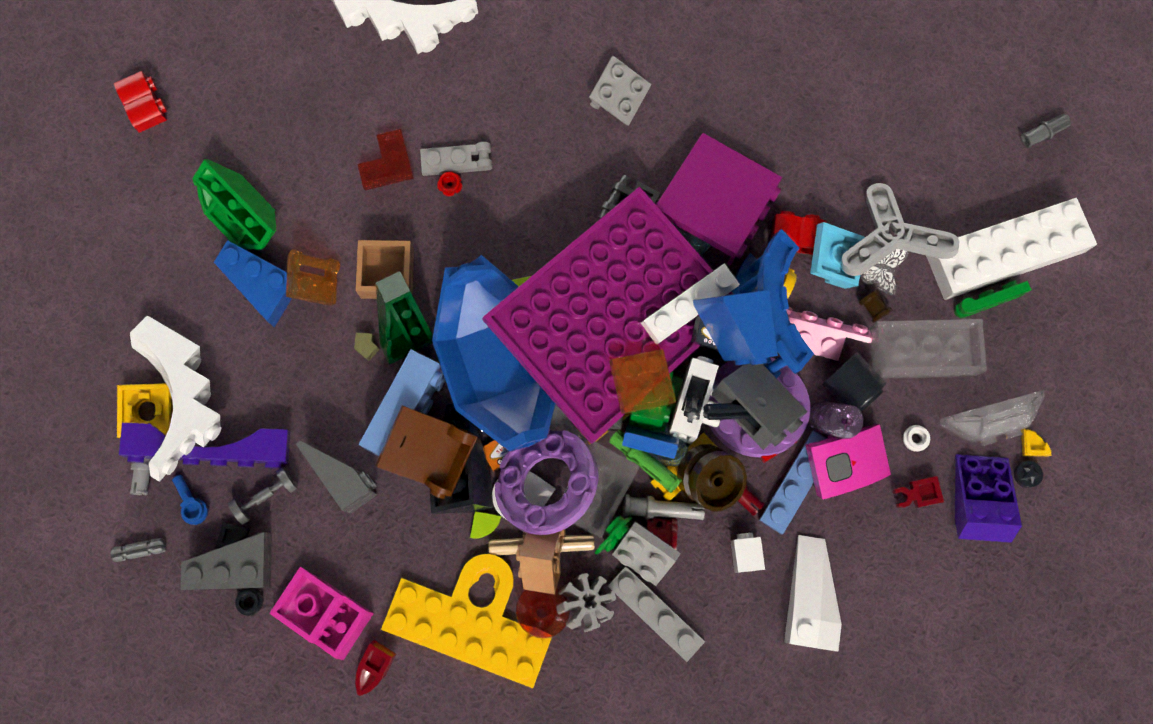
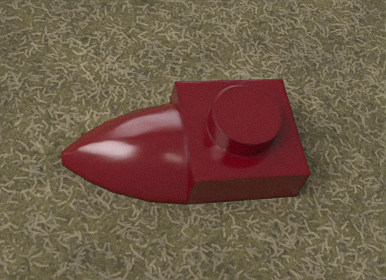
(373, 667)

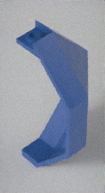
(478, 368)

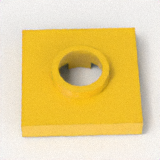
(134, 395)

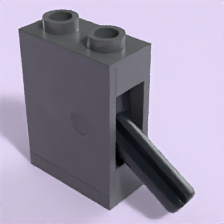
(757, 405)

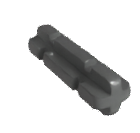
(138, 549)

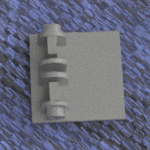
(619, 91)

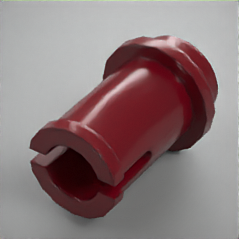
(748, 498)

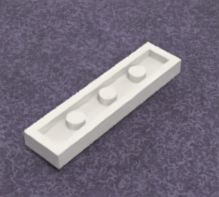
(682, 310)

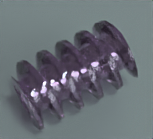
(835, 419)

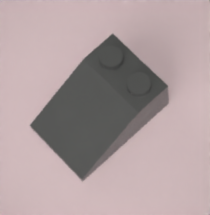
(345, 484)

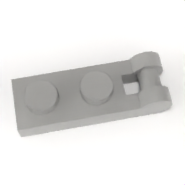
(455, 159)

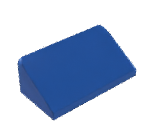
(650, 441)

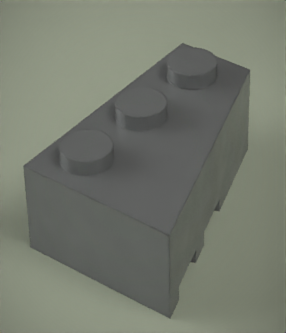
(231, 567)

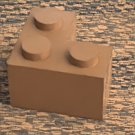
(540, 561)

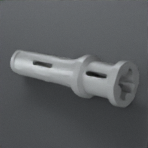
(650, 508)

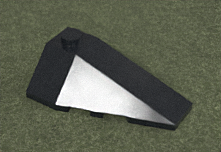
(474, 486)

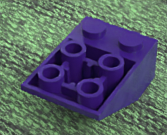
(985, 499)

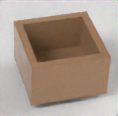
(382, 259)

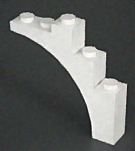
(418, 21)
(191, 420)

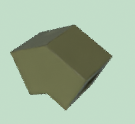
(365, 345)

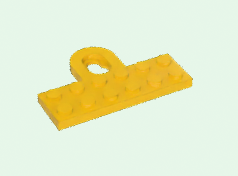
(469, 631)

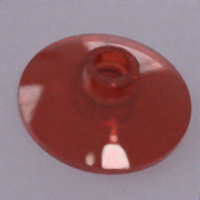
(534, 625)

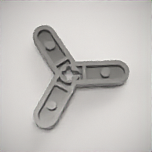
(881, 243)

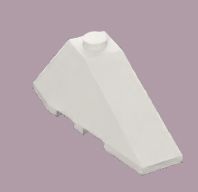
(813, 604)

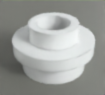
(923, 434)

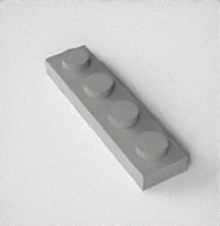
(656, 614)

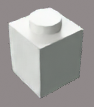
(747, 553)

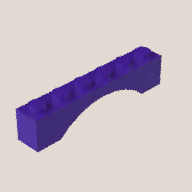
(263, 446)

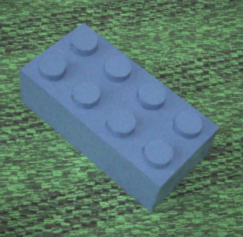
(411, 388)

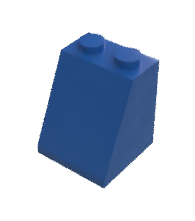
(740, 326)

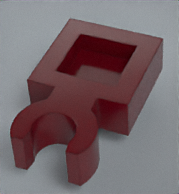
(922, 492)

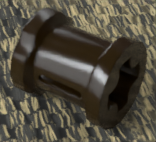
(875, 306)

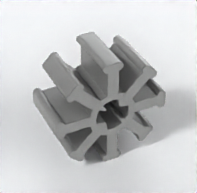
(594, 600)

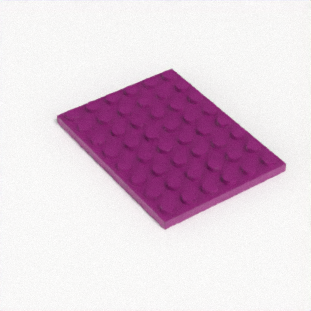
(591, 309)

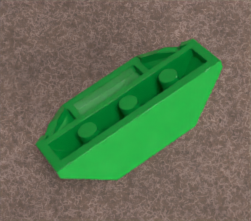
(234, 206)

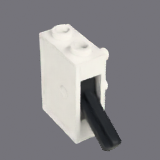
(692, 397)

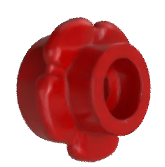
(446, 178)

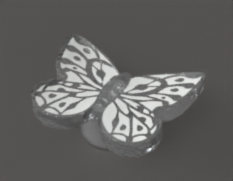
(883, 272)

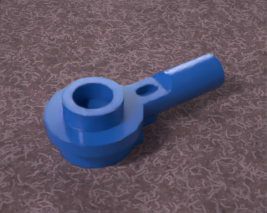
(192, 509)

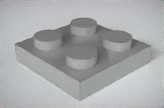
(646, 554)

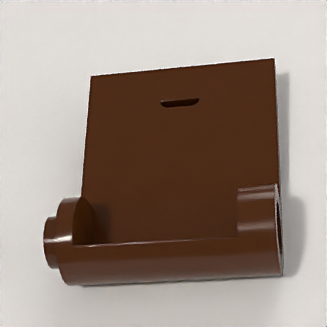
(430, 451)

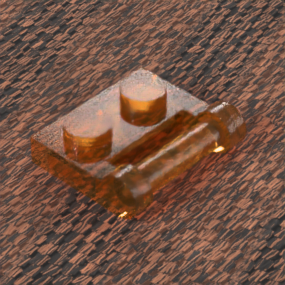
(311, 286)

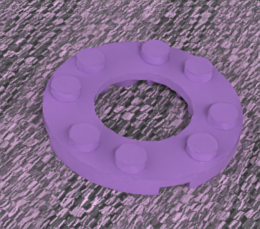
(737, 439)
(574, 503)

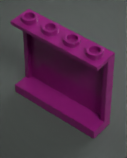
(719, 196)

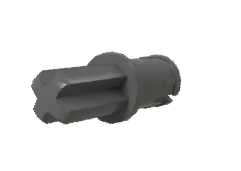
(1045, 130)

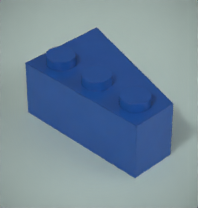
(256, 279)

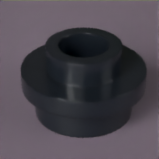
(241, 598)

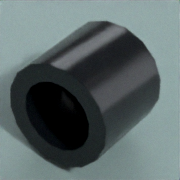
(855, 383)

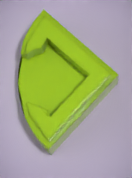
(484, 524)

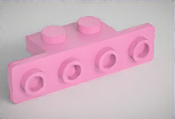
(826, 336)

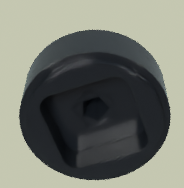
(1028, 474)

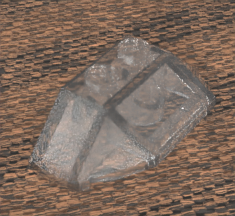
(995, 419)

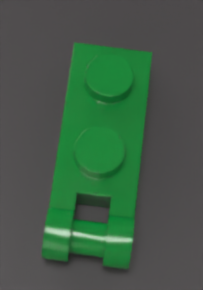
(991, 299)

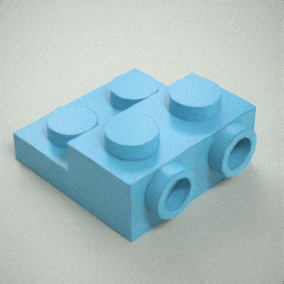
(829, 248)

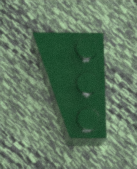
(399, 319)

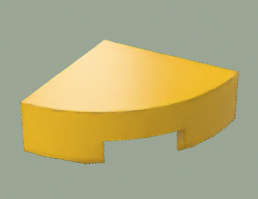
(1033, 444)

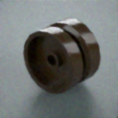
(712, 477)

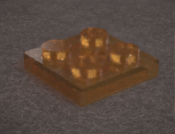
(642, 381)

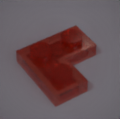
(393, 165)

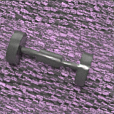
(239, 510)

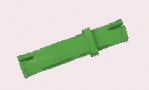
(647, 463)

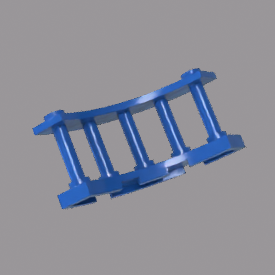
(769, 274)

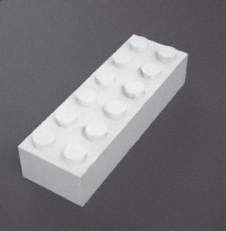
(1014, 248)

